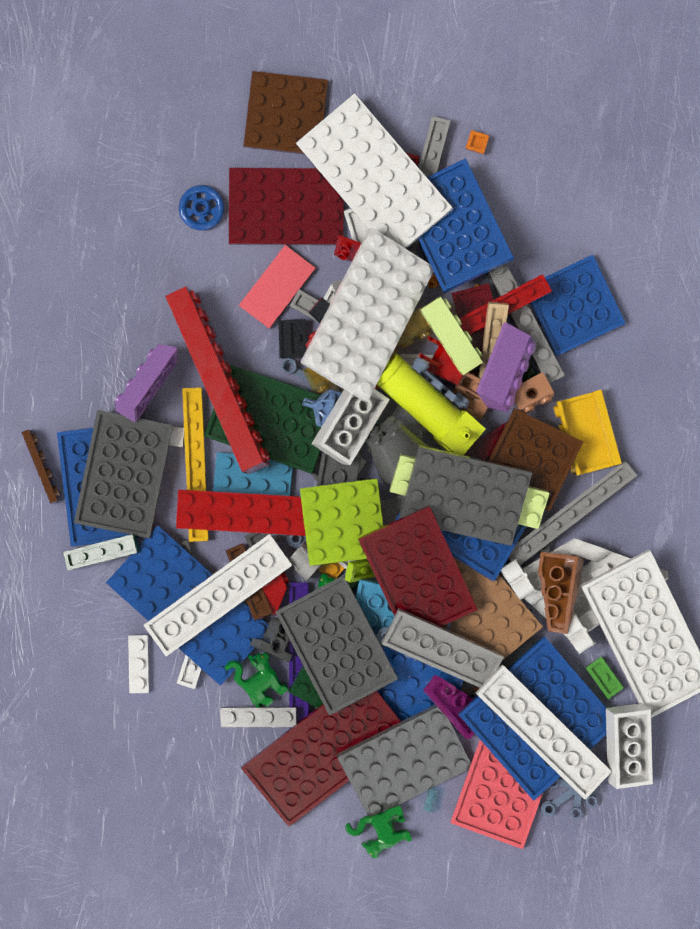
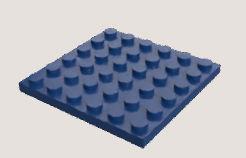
(562, 693)

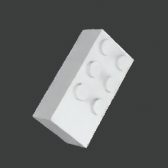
(349, 425)
(629, 745)

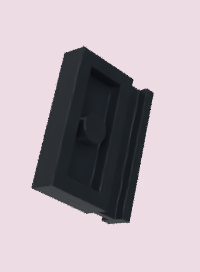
(292, 338)

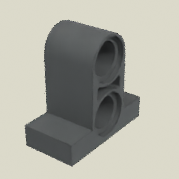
(275, 635)

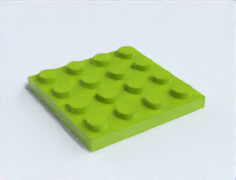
(337, 518)

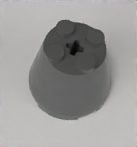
(388, 442)

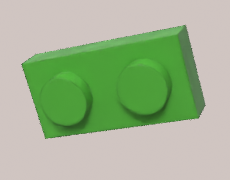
(604, 677)

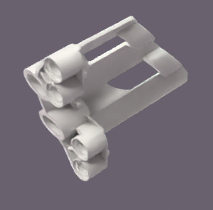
(527, 585)

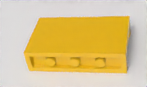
(589, 421)

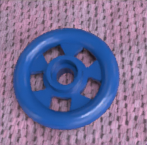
(210, 194)

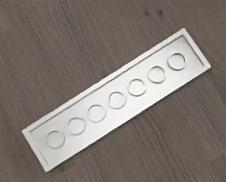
(217, 595)
(543, 732)

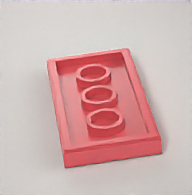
(277, 286)

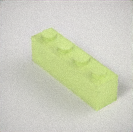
(451, 335)

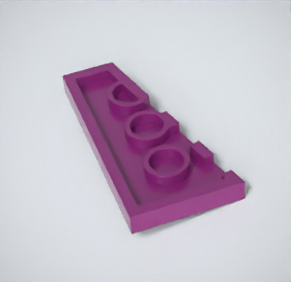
(450, 702)

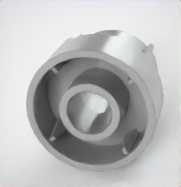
(301, 563)

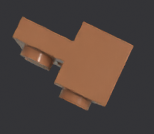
(468, 388)
(540, 393)

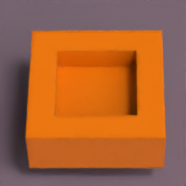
(477, 142)

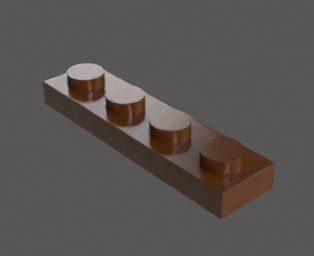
(44, 473)
(257, 602)

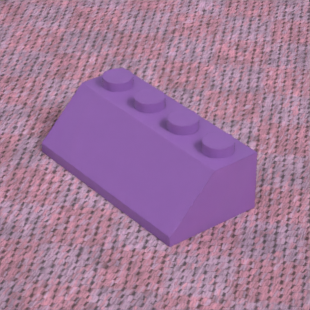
(506, 368)
(146, 382)

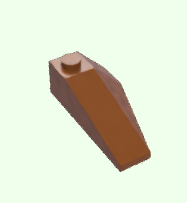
(560, 585)

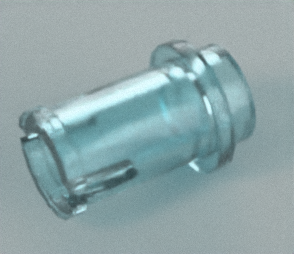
(430, 800)

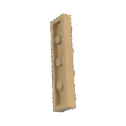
(495, 318)

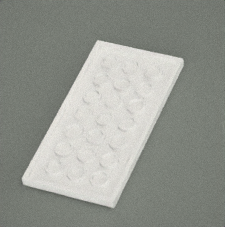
(374, 173)
(367, 315)
(646, 632)

